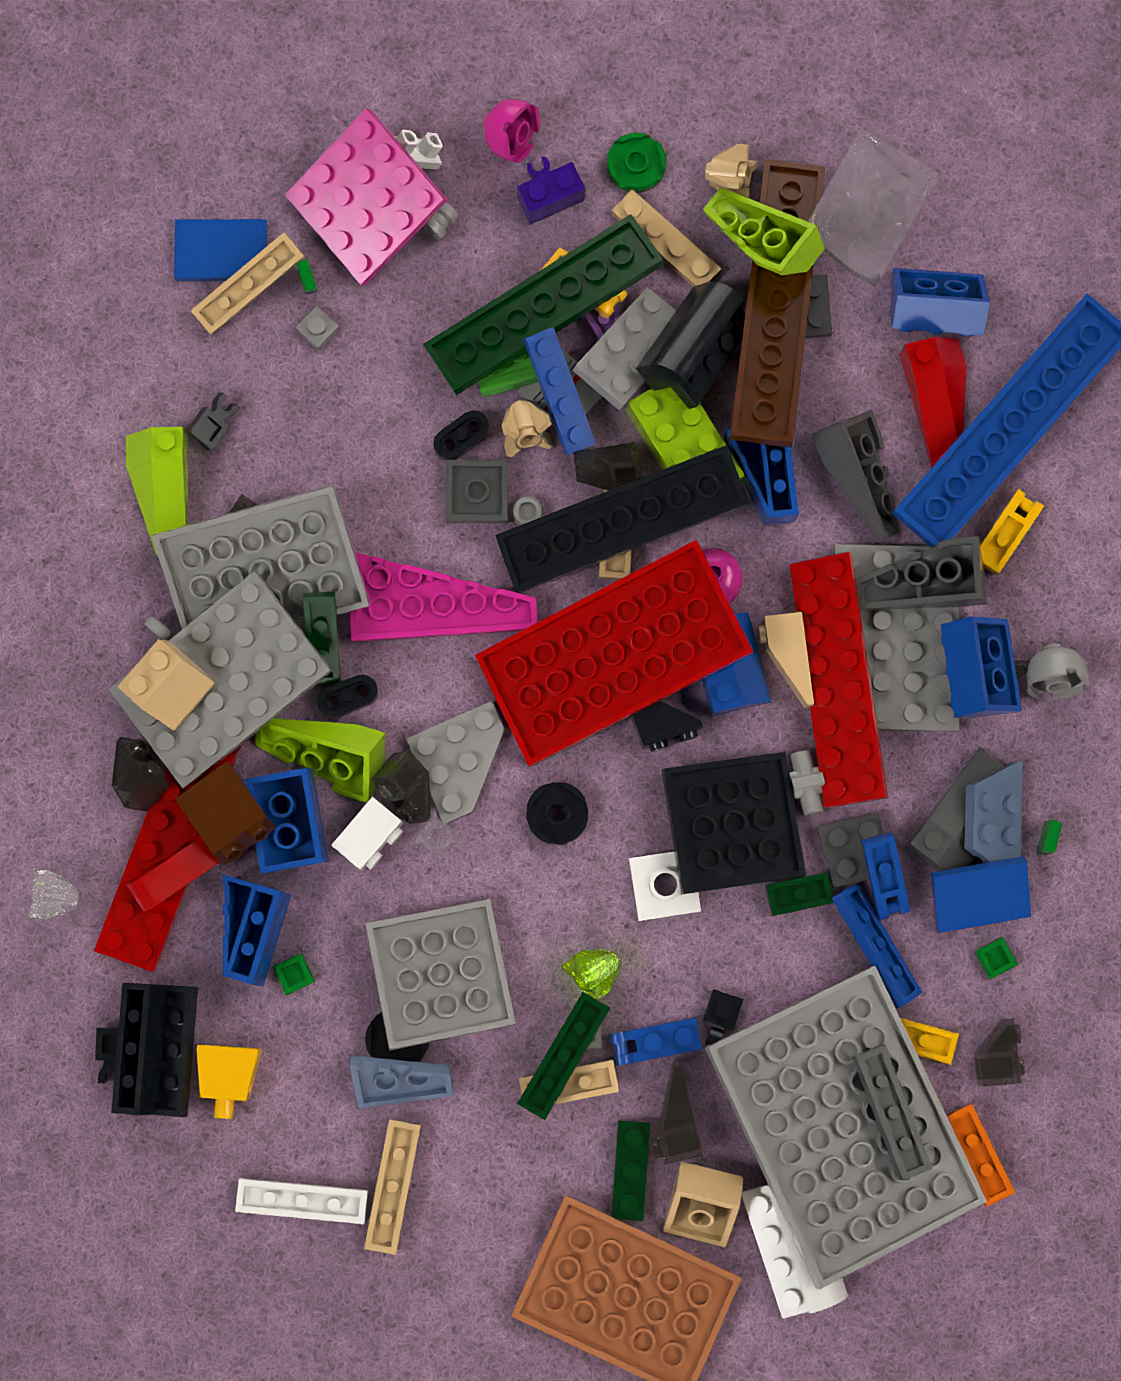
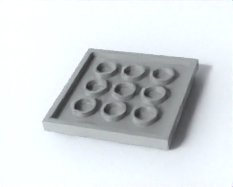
(439, 974)

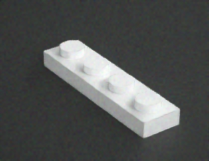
(301, 1200)

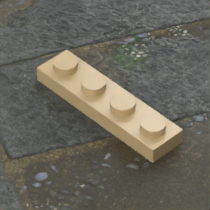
(669, 242)
(247, 283)
(392, 1186)

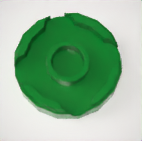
(630, 169)

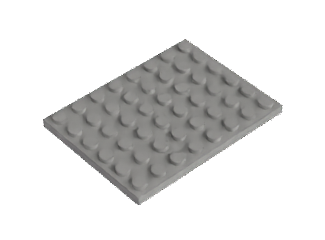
(818, 1135)

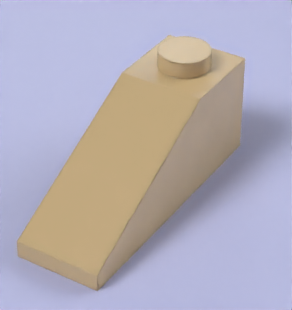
(787, 648)

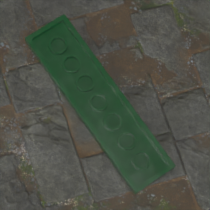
(544, 300)

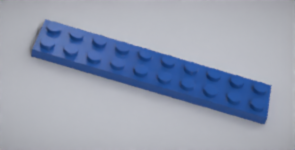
(1011, 423)

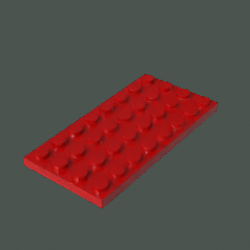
(614, 653)

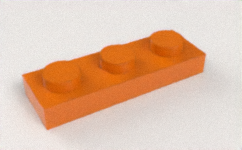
(980, 1154)

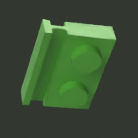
(509, 377)

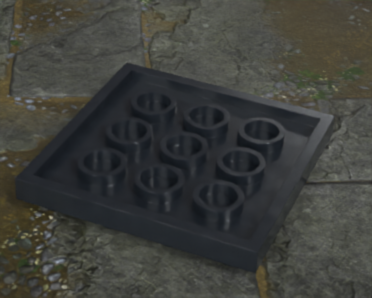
(733, 823)

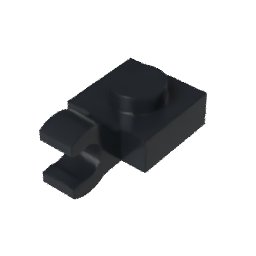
(721, 1013)

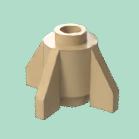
(731, 170)
(525, 427)

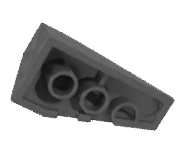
(934, 578)

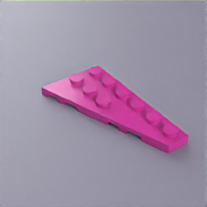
(426, 604)

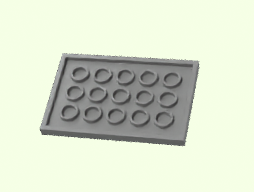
(290, 542)
(905, 653)
(258, 669)

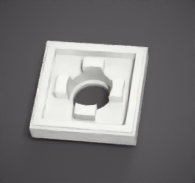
(648, 902)

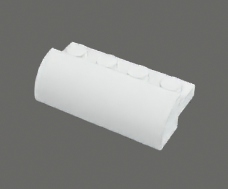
(783, 1262)

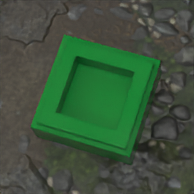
(306, 276)
(1049, 837)
(995, 958)
(294, 974)

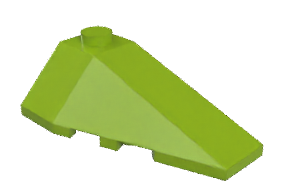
(766, 234)
(160, 476)
(335, 751)

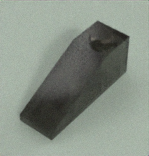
(676, 1126)

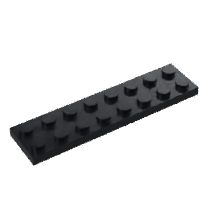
(622, 519)

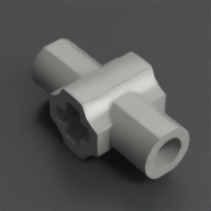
(806, 783)

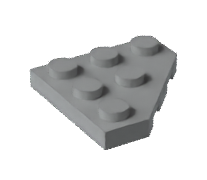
(459, 758)

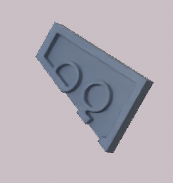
(398, 1081)

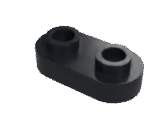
(460, 435)
(347, 694)

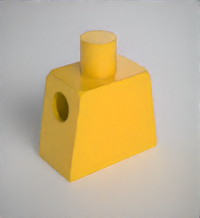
(226, 1075)

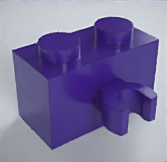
(550, 191)

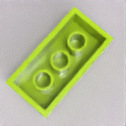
(673, 429)

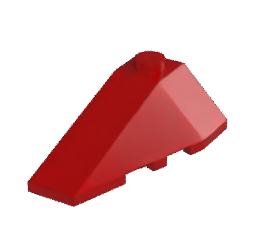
(937, 388)

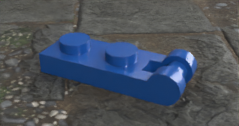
(885, 875)
(656, 1041)

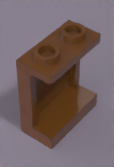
(225, 814)

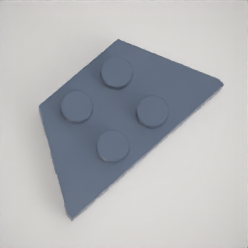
(995, 814)

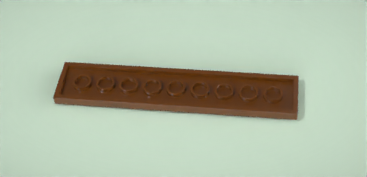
(775, 320)

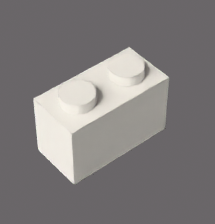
(368, 835)

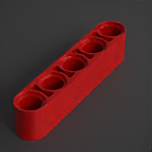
(172, 873)

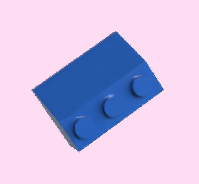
(939, 302)
(980, 667)
(739, 684)
(294, 809)

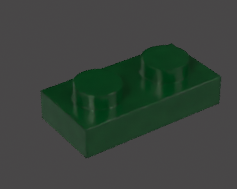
(799, 894)

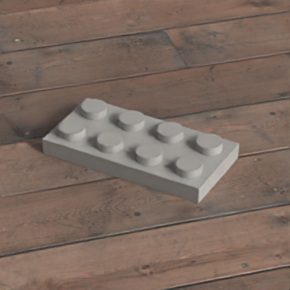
(613, 359)

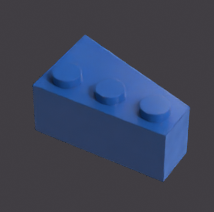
(767, 478)
(251, 928)

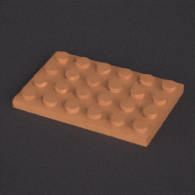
(625, 1295)

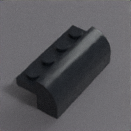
(696, 343)
(154, 1050)

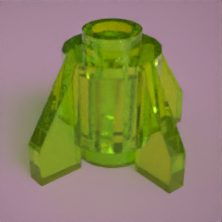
(594, 971)

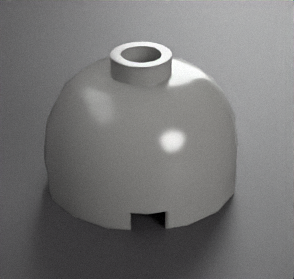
(1057, 672)

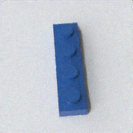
(559, 391)
(877, 945)

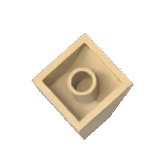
(166, 684)
(703, 1204)

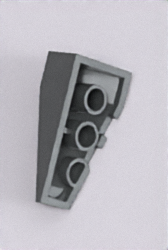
(853, 460)
(942, 833)

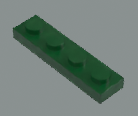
(563, 1056)

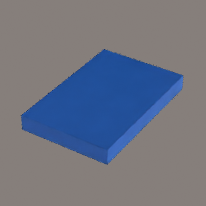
(216, 247)
(981, 894)

